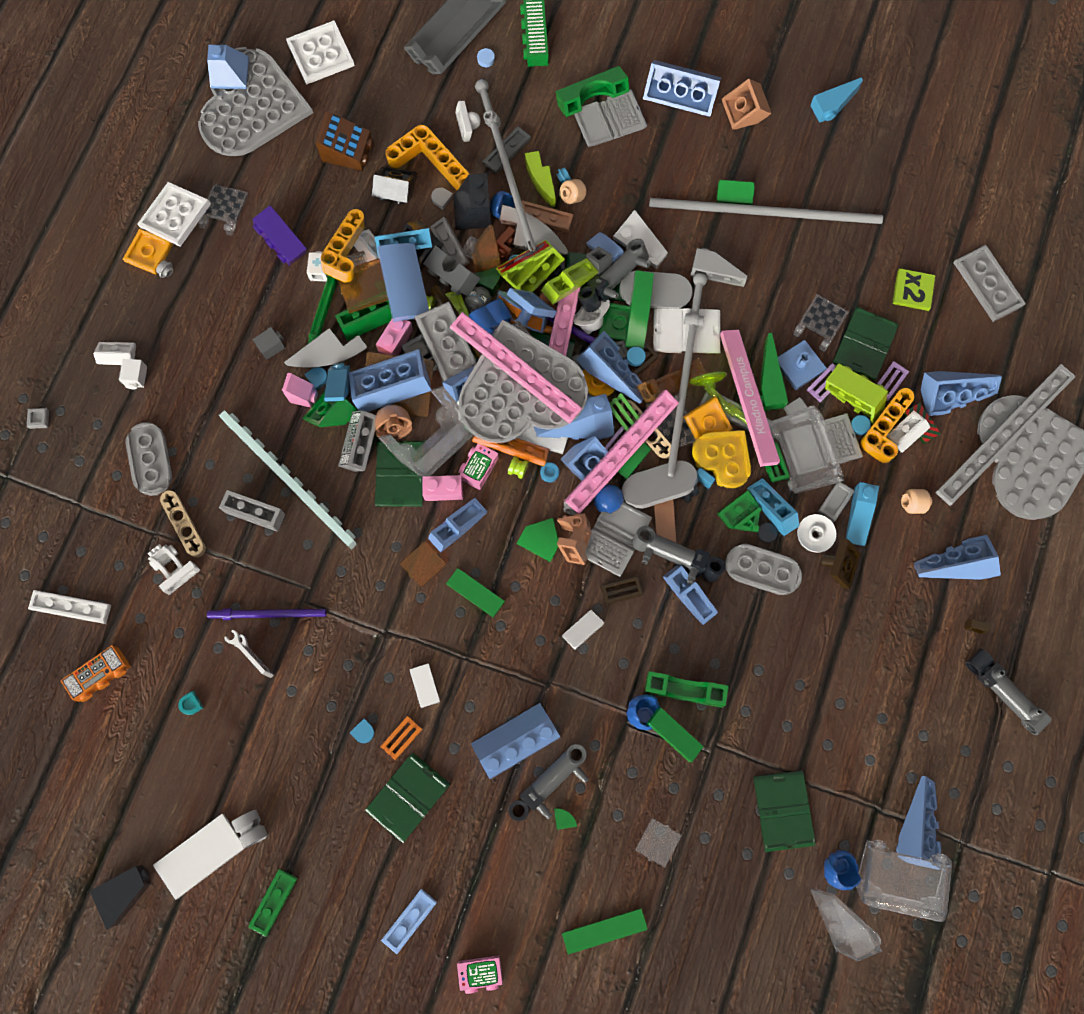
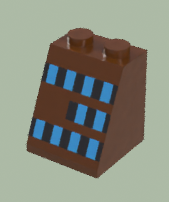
(343, 142)

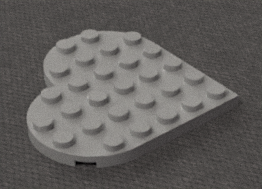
(245, 119)
(499, 407)
(1040, 465)

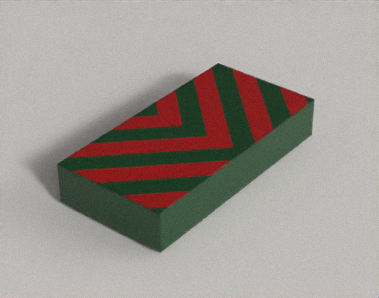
(932, 432)

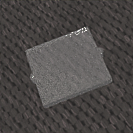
(658, 842)

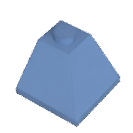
(227, 67)
(584, 457)

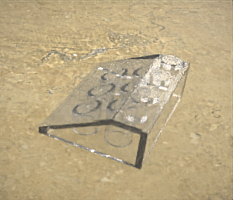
(847, 930)

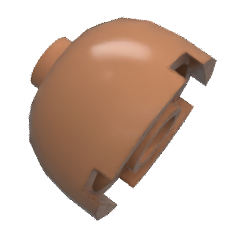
(393, 421)

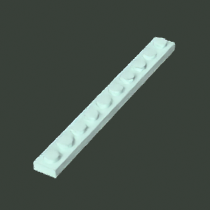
(294, 484)

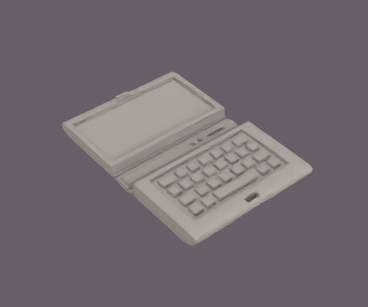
(610, 119)
(842, 438)
(613, 537)

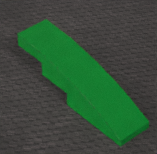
(639, 309)

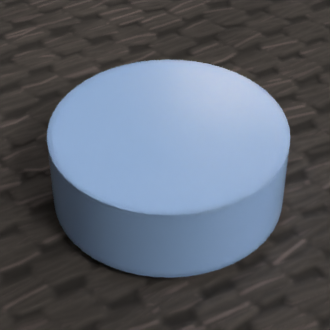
(485, 57)

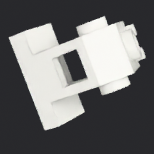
(163, 555)

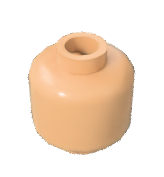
(572, 191)
(916, 501)

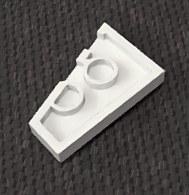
(635, 228)

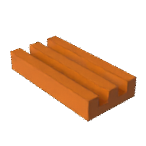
(404, 734)

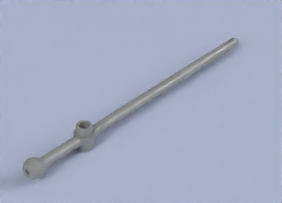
(494, 123)
(693, 321)

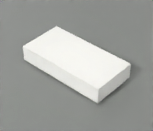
(424, 685)

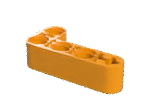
(345, 242)
(888, 422)

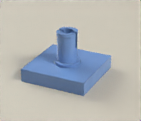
(531, 305)
(800, 365)

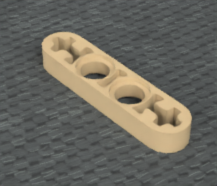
(665, 442)
(182, 524)

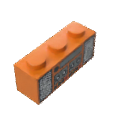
(95, 674)

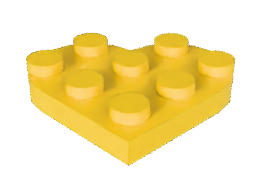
(724, 455)

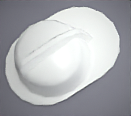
(591, 320)

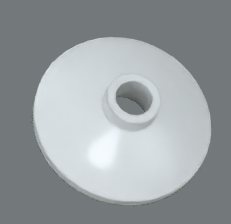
(823, 527)

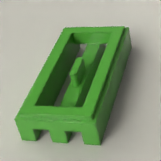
(616, 401)

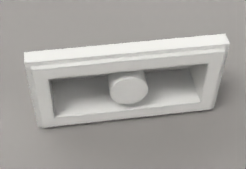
(367, 243)
(114, 352)
(908, 431)
(583, 629)

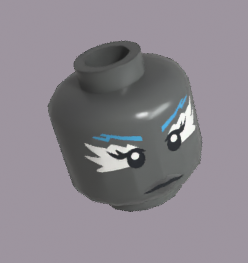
(477, 298)

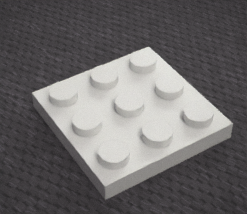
(320, 52)
(174, 214)

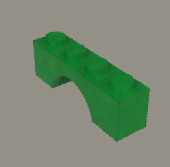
(610, 83)
(686, 690)

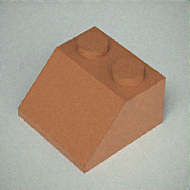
(746, 105)

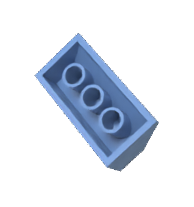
(681, 88)
(389, 381)
(515, 741)

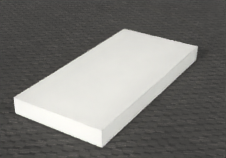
(199, 856)

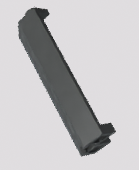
(450, 32)

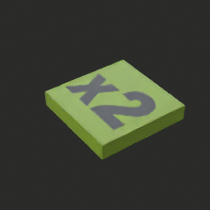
(913, 289)

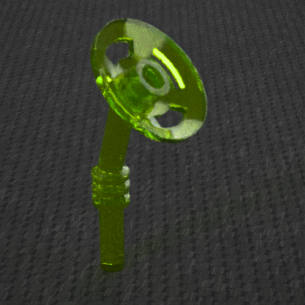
(708, 381)

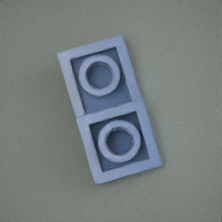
(607, 244)

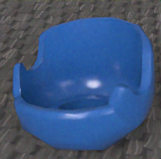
(499, 199)
(608, 499)

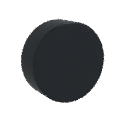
(767, 533)

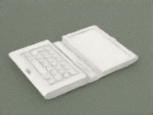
(673, 333)

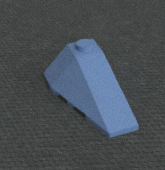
(606, 364)

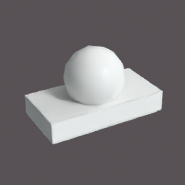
(466, 121)

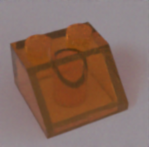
(486, 251)

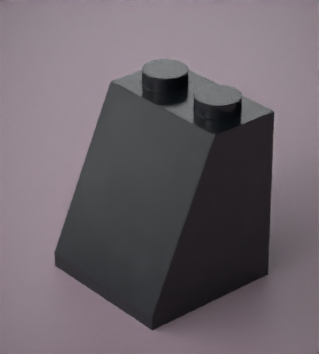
(472, 203)

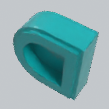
(190, 704)

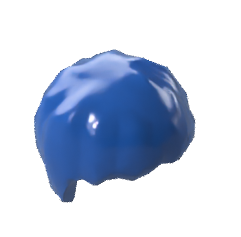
(641, 710)
(842, 870)

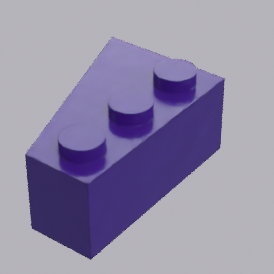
(278, 236)

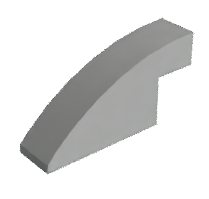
(538, 230)
(326, 351)

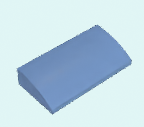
(402, 281)

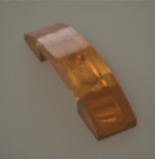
(652, 389)

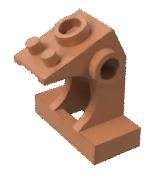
(576, 545)

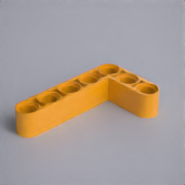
(435, 156)

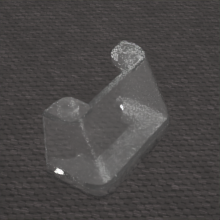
(807, 450)
(905, 882)

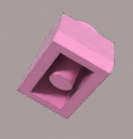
(299, 391)

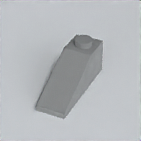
(717, 268)

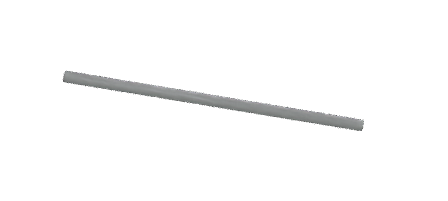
(766, 210)

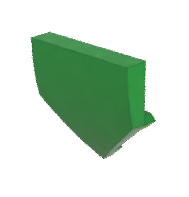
(741, 513)
(540, 539)

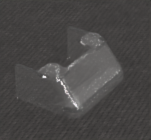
(440, 445)

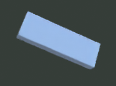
(409, 921)

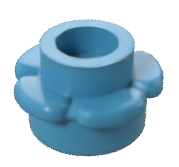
(563, 175)

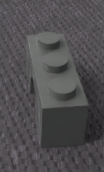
(460, 278)

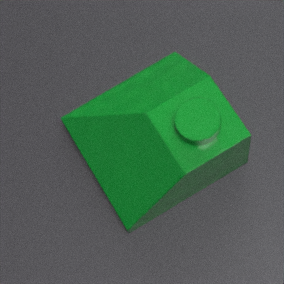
(329, 413)

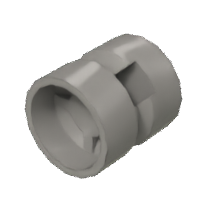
(250, 829)

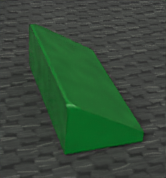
(735, 192)

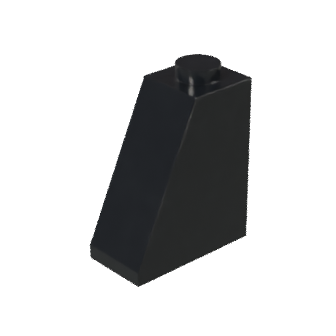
(120, 894)

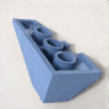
(950, 390)
(593, 421)
(971, 560)
(918, 831)

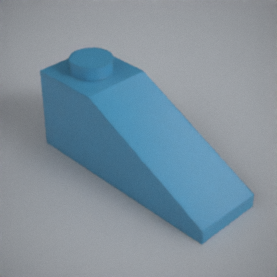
(830, 103)
(420, 238)
(337, 382)
(774, 507)
(861, 512)

